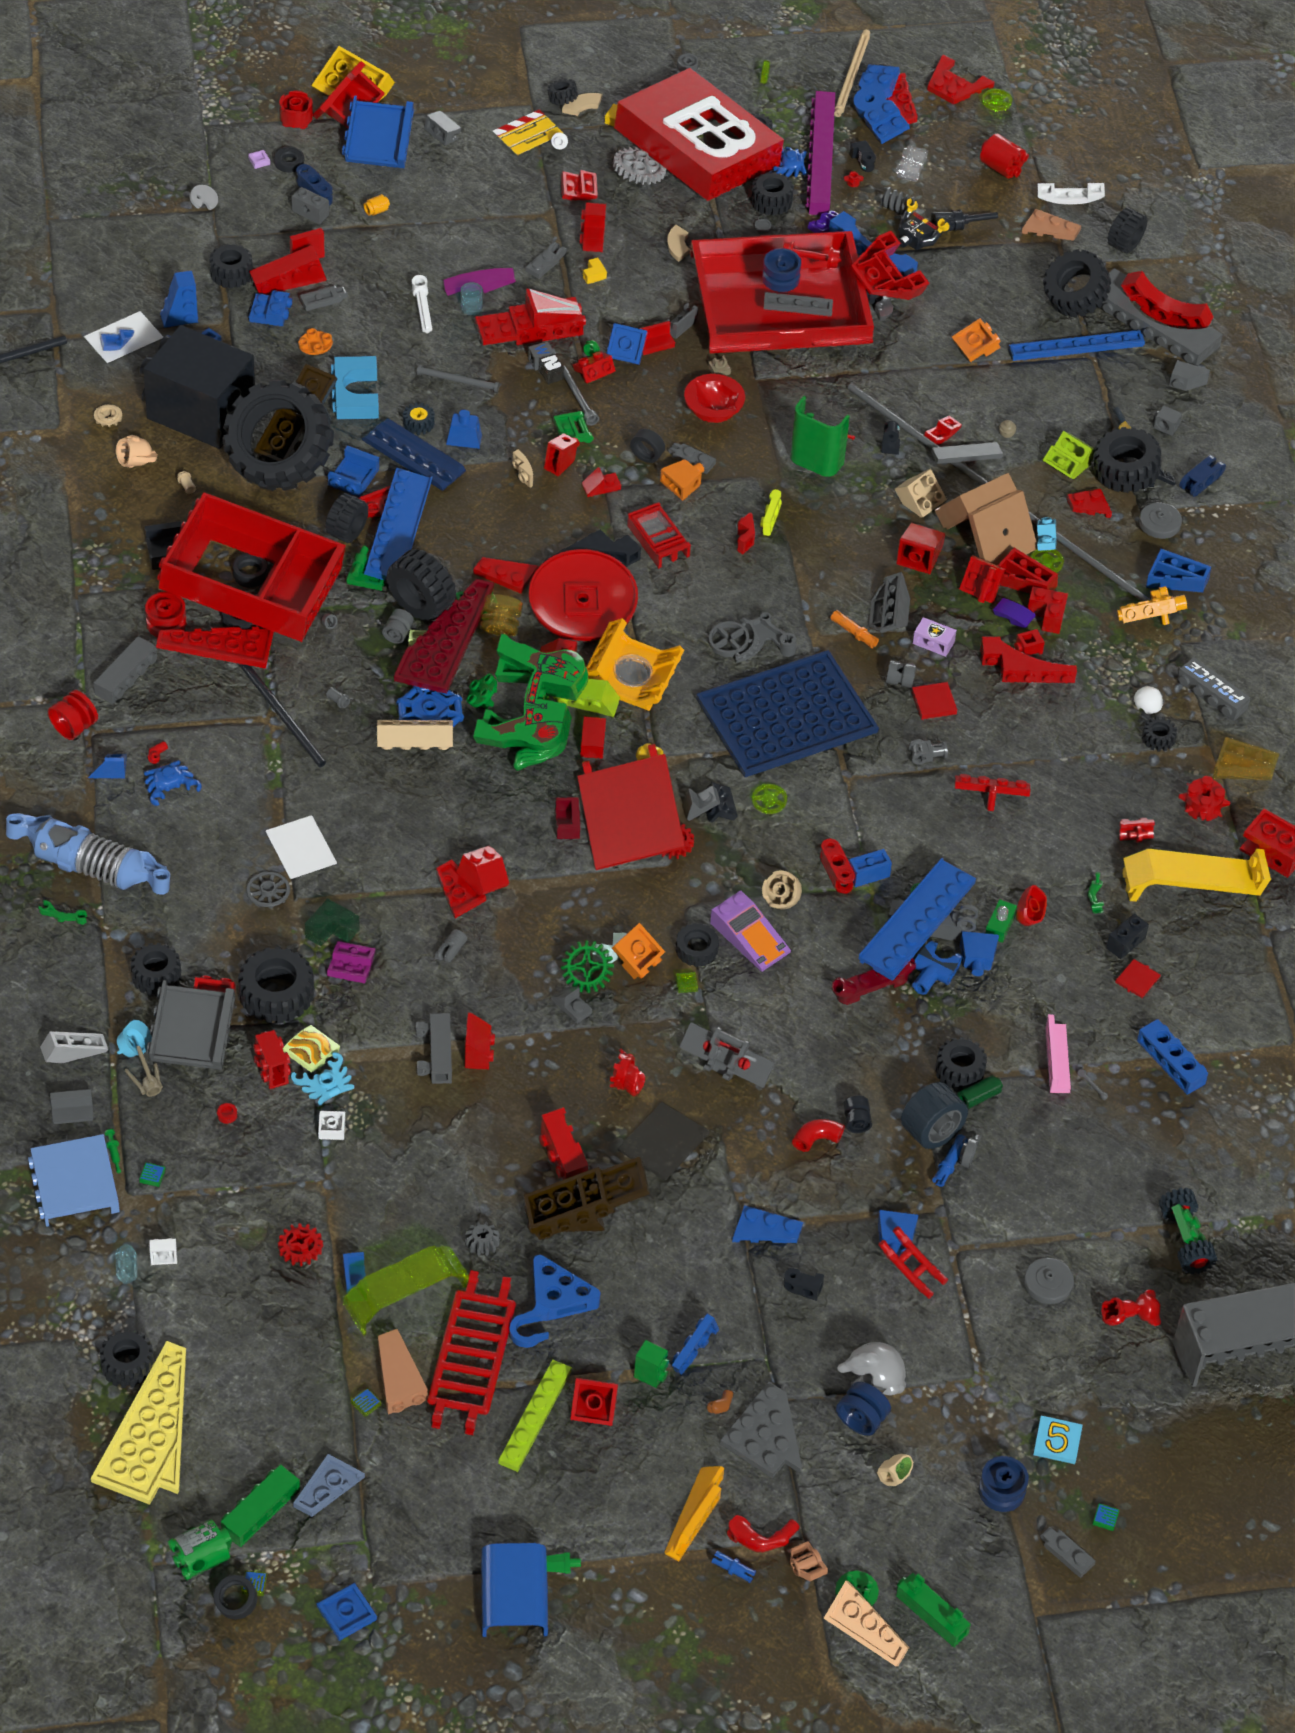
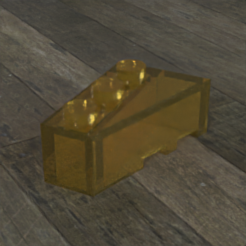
(1245, 761)

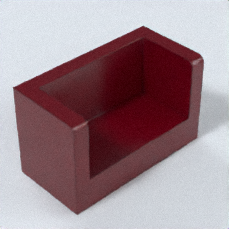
(567, 818)

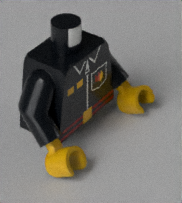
(917, 230)

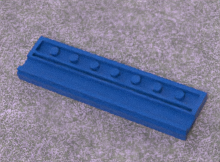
(398, 521)
(916, 919)

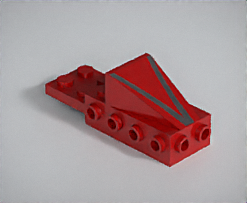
(538, 320)

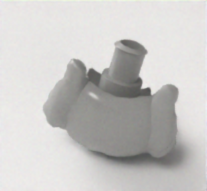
(878, 1366)

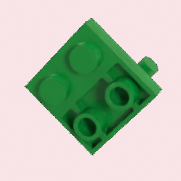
(356, 573)

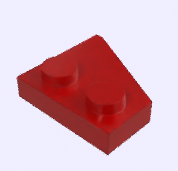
(1089, 502)

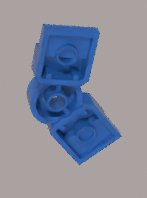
(872, 104)

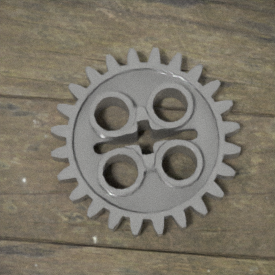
(638, 166)

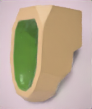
(895, 1469)

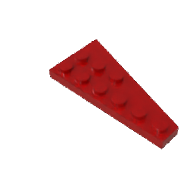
(226, 644)

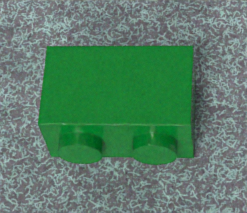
(651, 1364)

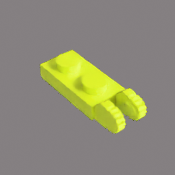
(771, 512)

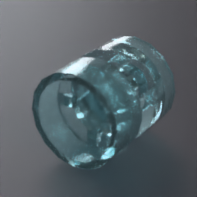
(471, 298)

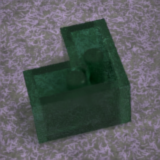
(329, 920)

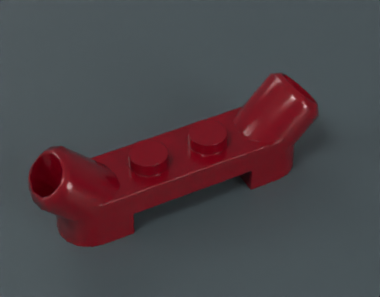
(850, 989)

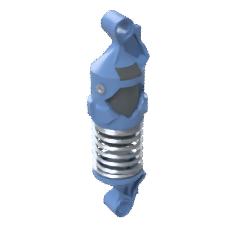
(82, 851)

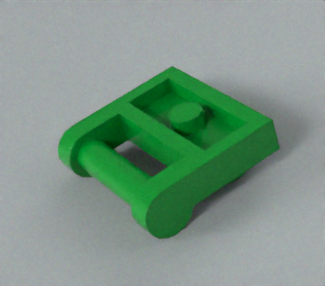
(565, 425)

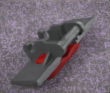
(726, 1058)

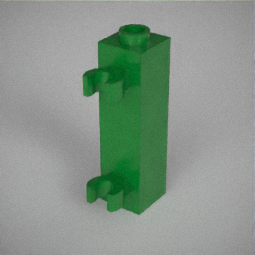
(933, 1609)

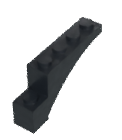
(623, 549)

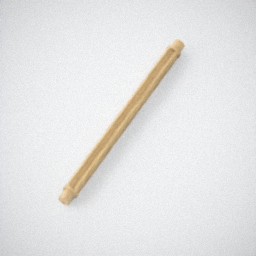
(853, 69)

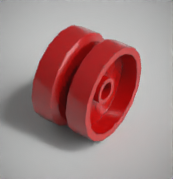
(165, 612)

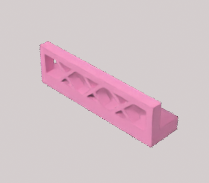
(1057, 1056)

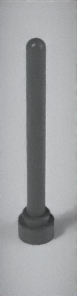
(590, 416)

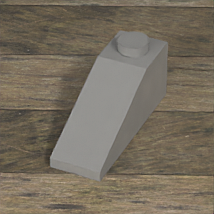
(69, 1046)

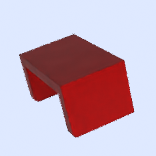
(593, 737)

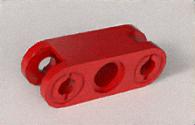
(837, 865)

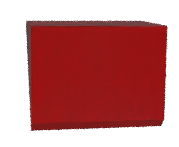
(594, 1401)

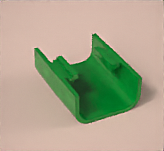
(818, 445)

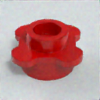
(853, 179)

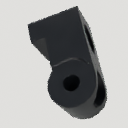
(864, 154)
(890, 439)
(803, 1284)

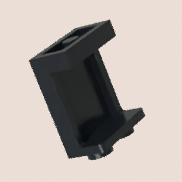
(158, 540)

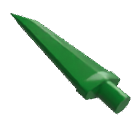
(561, 1563)

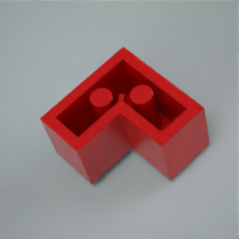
(593, 227)
(1049, 605)

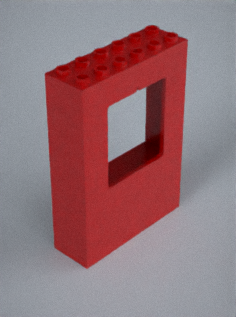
(292, 592)

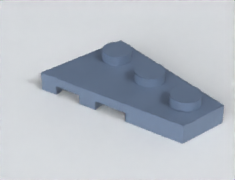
(326, 1485)

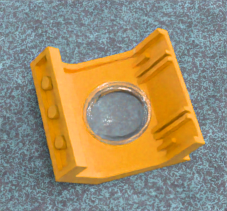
(631, 667)

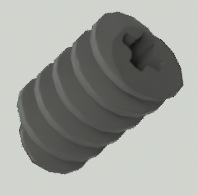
(895, 201)

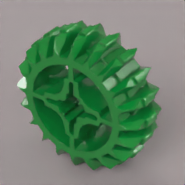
(579, 966)

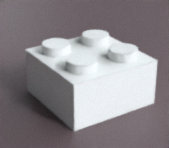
(331, 1125)
(163, 1251)

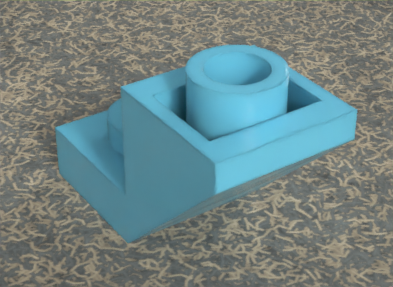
(1046, 534)

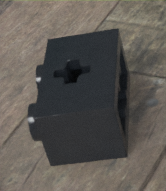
(1127, 936)

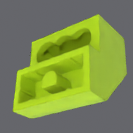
(1070, 455)

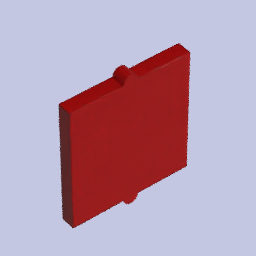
(1138, 978)

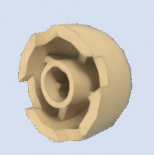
(782, 890)

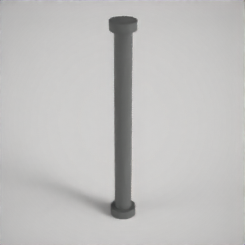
(457, 378)

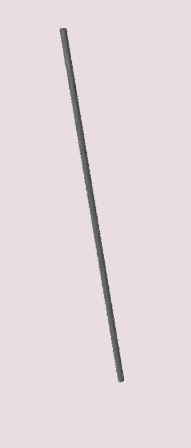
(1107, 572)

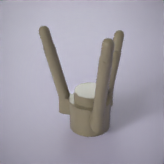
(151, 1085)

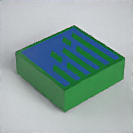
(152, 1174)
(1106, 1517)

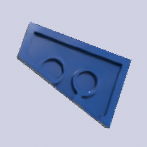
(766, 1226)
(699, 1339)

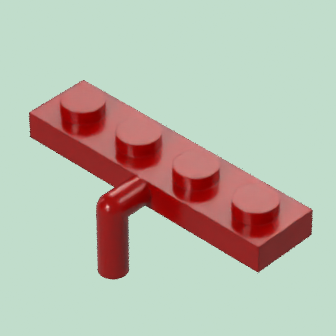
(992, 786)

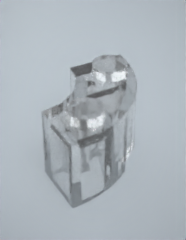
(912, 163)

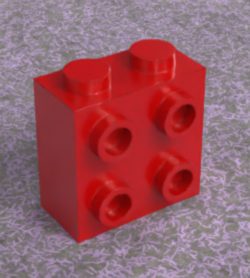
(272, 1059)

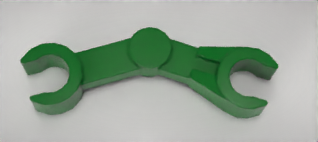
(61, 916)

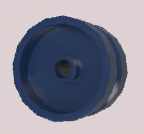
(781, 270)
(863, 1408)
(1003, 1483)

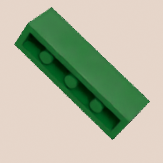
(260, 1505)

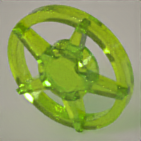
(997, 100)
(1048, 560)
(769, 798)

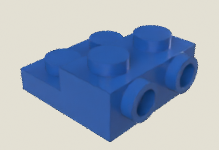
(271, 308)

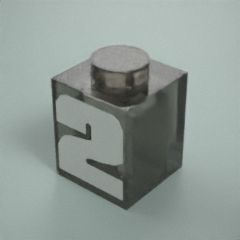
(551, 369)

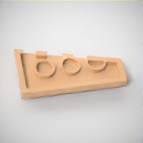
(862, 1622)

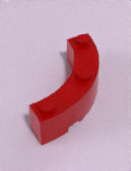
(1163, 307)

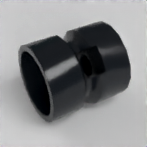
(857, 1114)

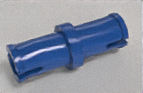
(733, 1566)

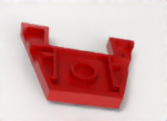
(952, 87)

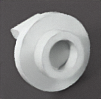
(559, 140)

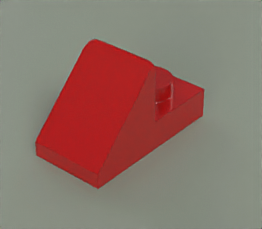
(599, 484)

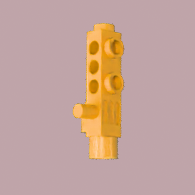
(1160, 604)

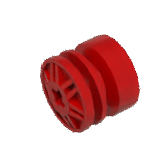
(73, 714)

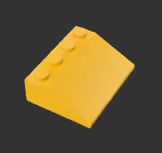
(341, 64)

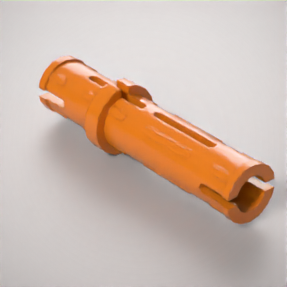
(859, 632)

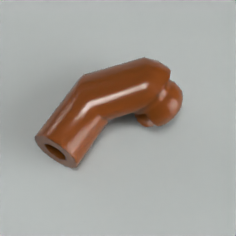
(721, 1405)

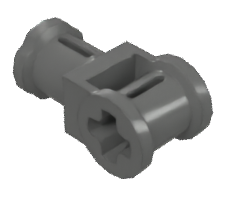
(927, 751)

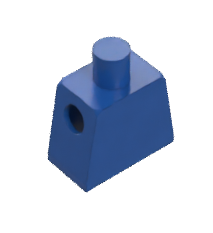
(464, 430)
(978, 951)
(889, 1220)

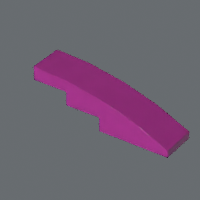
(489, 279)

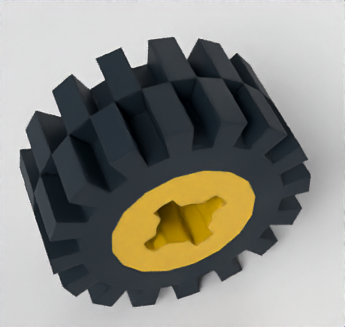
(418, 418)

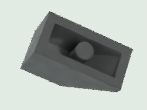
(1188, 376)

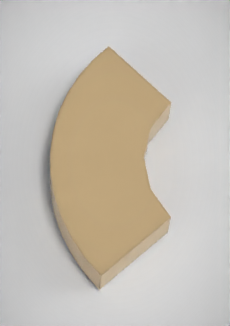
(583, 102)
(677, 244)

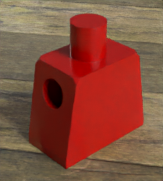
(560, 453)

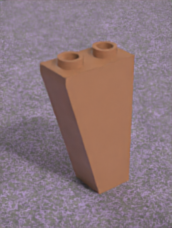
(400, 1376)

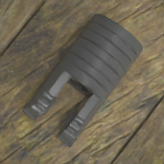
(451, 946)

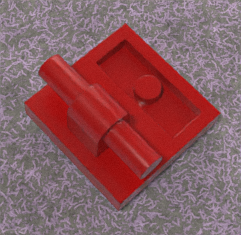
(982, 579)

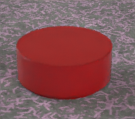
(227, 1113)

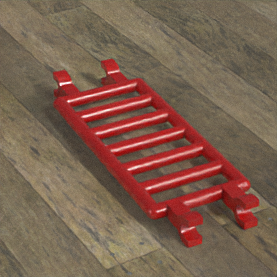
(446, 1347)

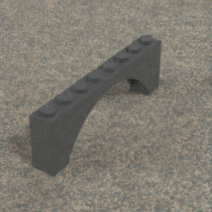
(1188, 344)

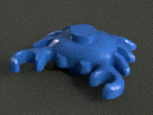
(791, 162)
(169, 778)

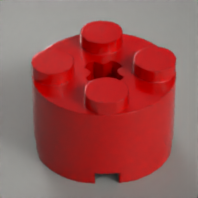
(296, 109)

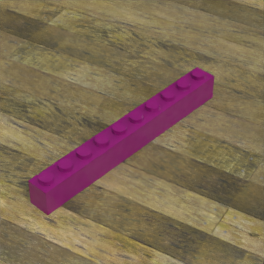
(821, 153)

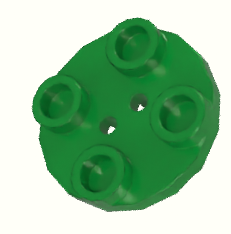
(482, 691)
(867, 1585)

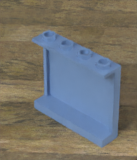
(73, 1177)

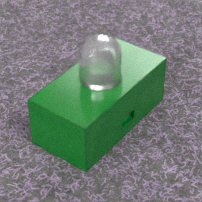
(1001, 919)

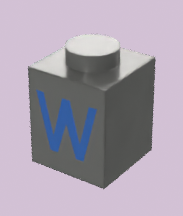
(539, 351)

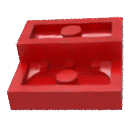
(579, 186)

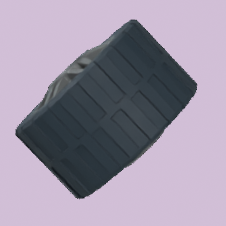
(934, 1115)

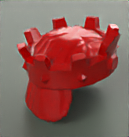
(627, 1075)

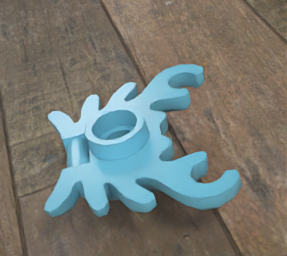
(326, 1084)

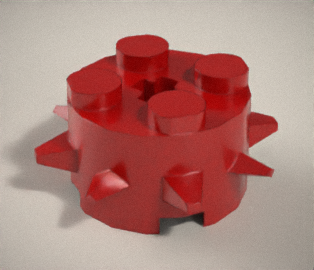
(1204, 799)

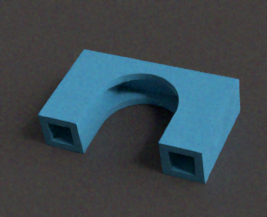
(349, 404)

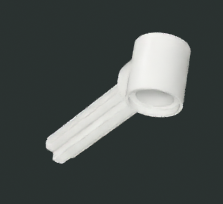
(420, 291)

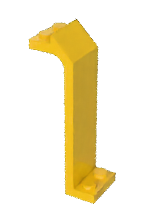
(1195, 871)

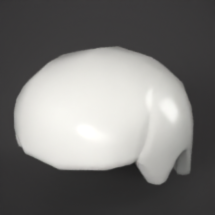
(1148, 699)

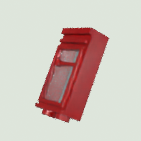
(657, 534)

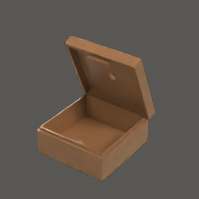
(990, 511)

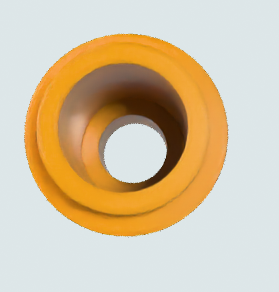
(376, 205)

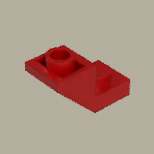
(746, 533)

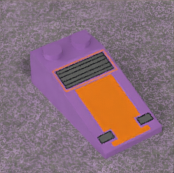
(749, 931)

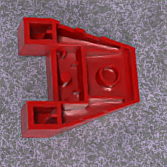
(881, 275)

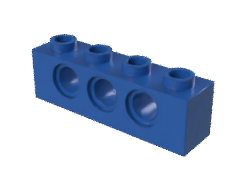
(1172, 1056)

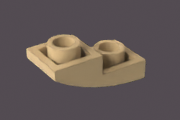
(525, 470)

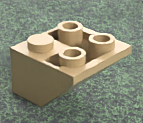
(921, 493)

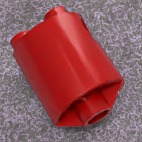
(1003, 156)

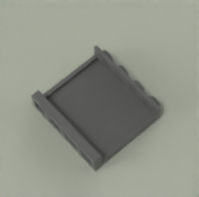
(191, 1026)

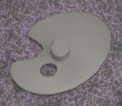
(206, 196)

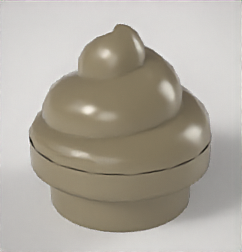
(1007, 428)

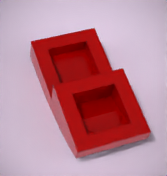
(944, 430)

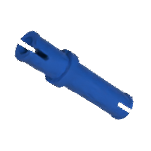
(946, 1167)

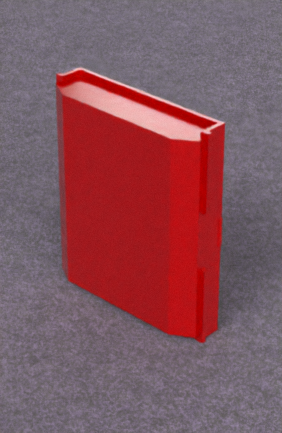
(735, 292)

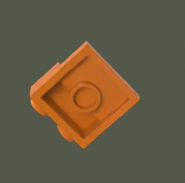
(976, 340)
(638, 951)

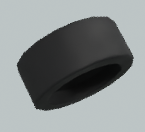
(652, 439)
(249, 580)
(244, 1611)

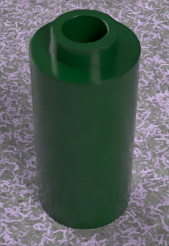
(981, 1091)

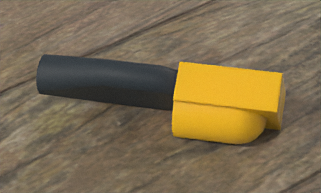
(1121, 418)

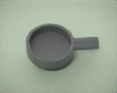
(968, 1151)

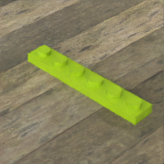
(535, 1415)

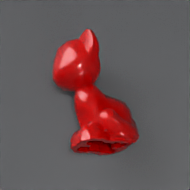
(1146, 1307)

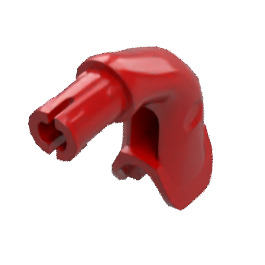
(741, 1532)

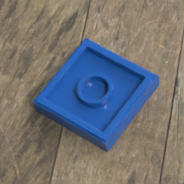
(627, 343)
(346, 1611)

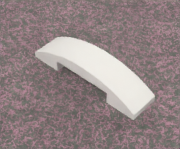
(1071, 195)

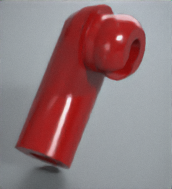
(154, 752)

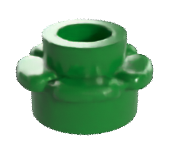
(591, 347)

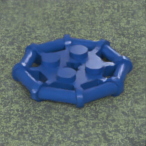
(435, 700)

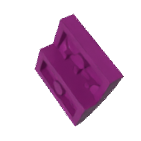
(351, 962)

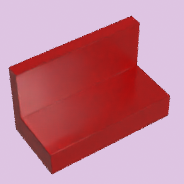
(658, 338)

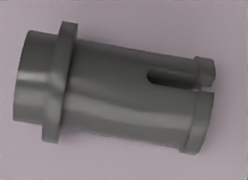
(341, 699)

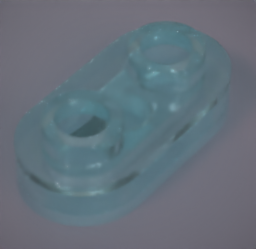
(126, 1264)

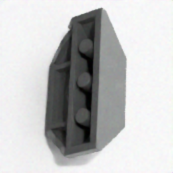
(890, 605)

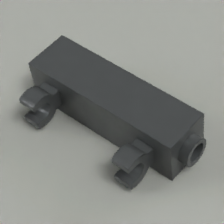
(440, 1037)

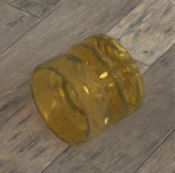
(501, 615)

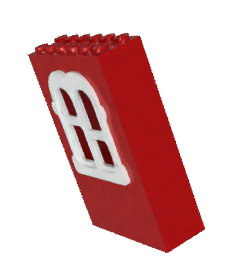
(665, 113)

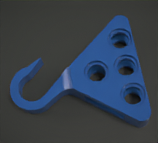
(566, 1303)

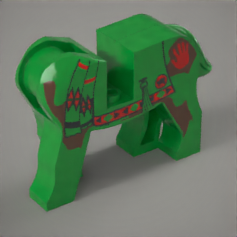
(545, 723)

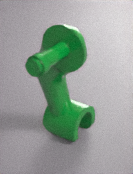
(1094, 888)

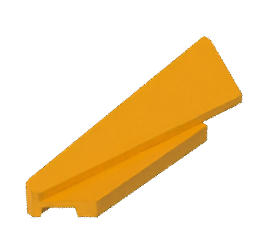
(697, 1509)

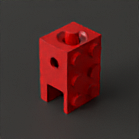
(1276, 839)

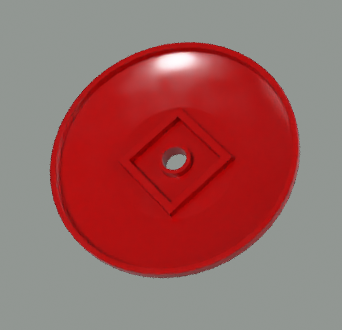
(578, 575)

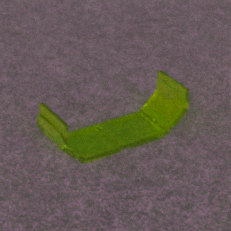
(400, 1281)

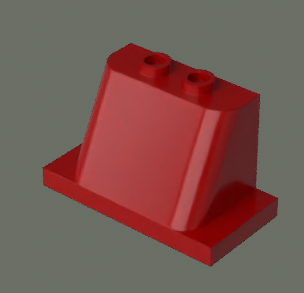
(338, 102)

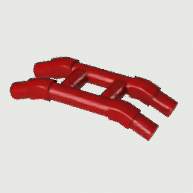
(925, 1264)

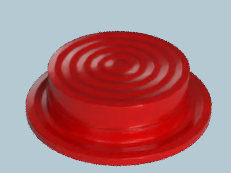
(714, 397)

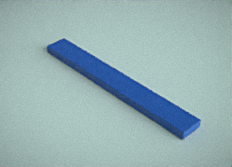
(1076, 345)

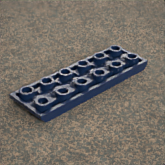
(414, 453)

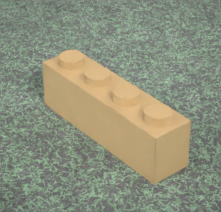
(415, 734)

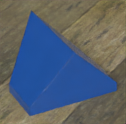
(112, 767)

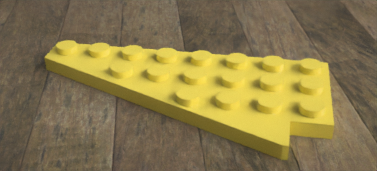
(149, 1439)

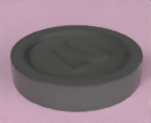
(762, 225)

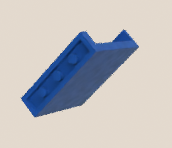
(378, 133)

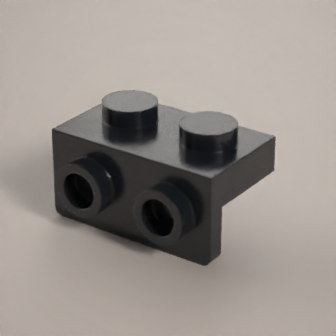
(726, 808)

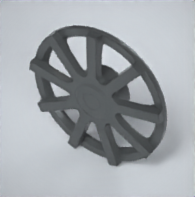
(268, 889)

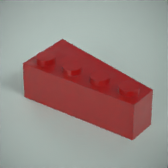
(289, 272)

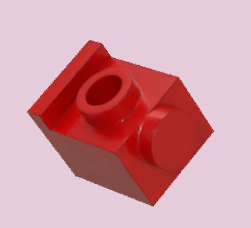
(1030, 642)

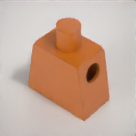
(682, 478)

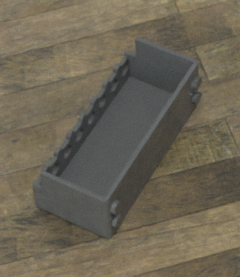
(1235, 1324)

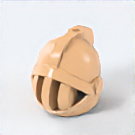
(138, 453)

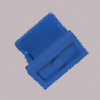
(354, 471)

